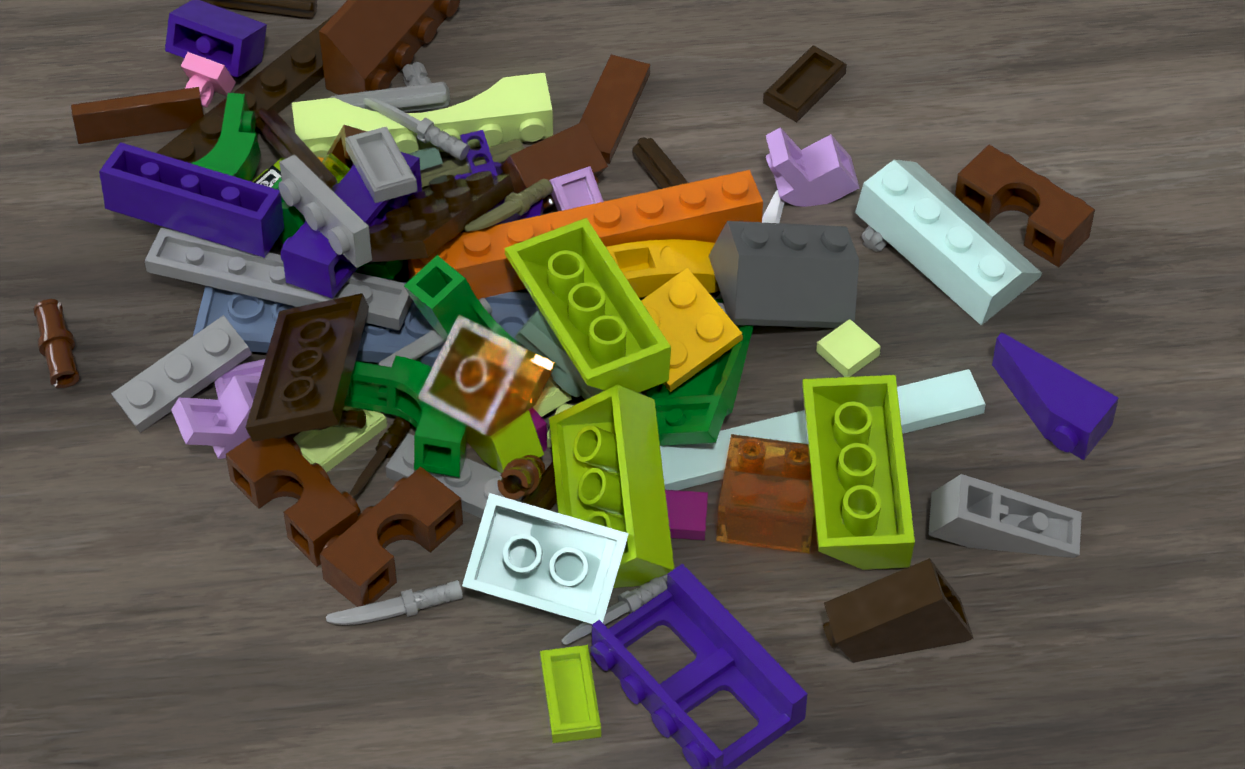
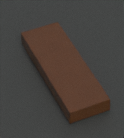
(614, 102)
(136, 115)

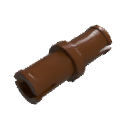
(56, 343)
(521, 476)

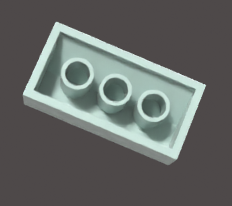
(944, 239)

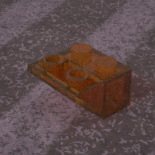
(767, 495)

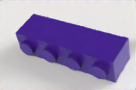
(192, 199)
(308, 254)

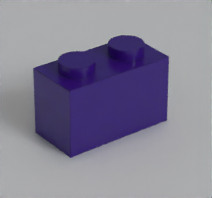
(216, 36)

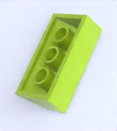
(592, 308)
(859, 471)
(614, 477)

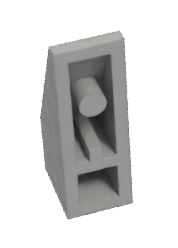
(1002, 519)

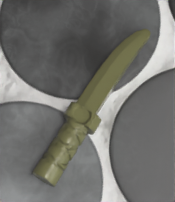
(514, 203)

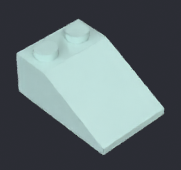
(545, 559)

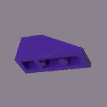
(1058, 401)

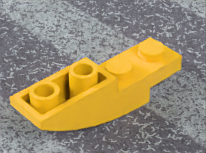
(655, 262)

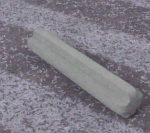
(404, 98)

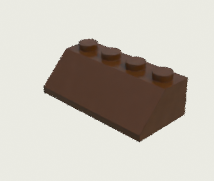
(375, 39)

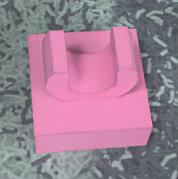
(207, 76)

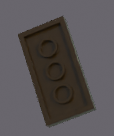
(436, 215)
(308, 368)

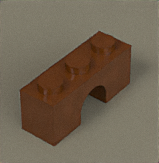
(999, 184)
(277, 470)
(415, 511)

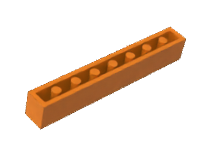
(676, 212)

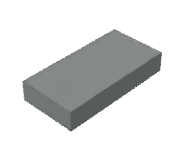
(381, 164)

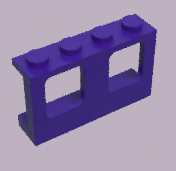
(724, 660)

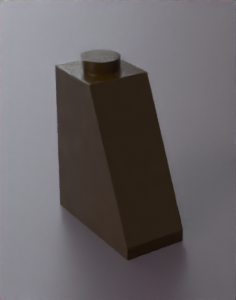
(897, 615)

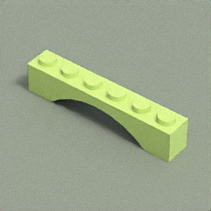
(507, 111)

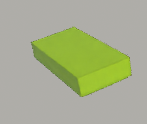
(570, 694)

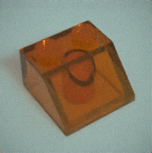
(484, 377)

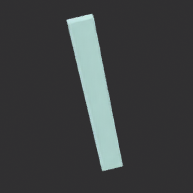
(920, 405)

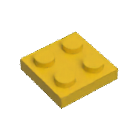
(692, 326)

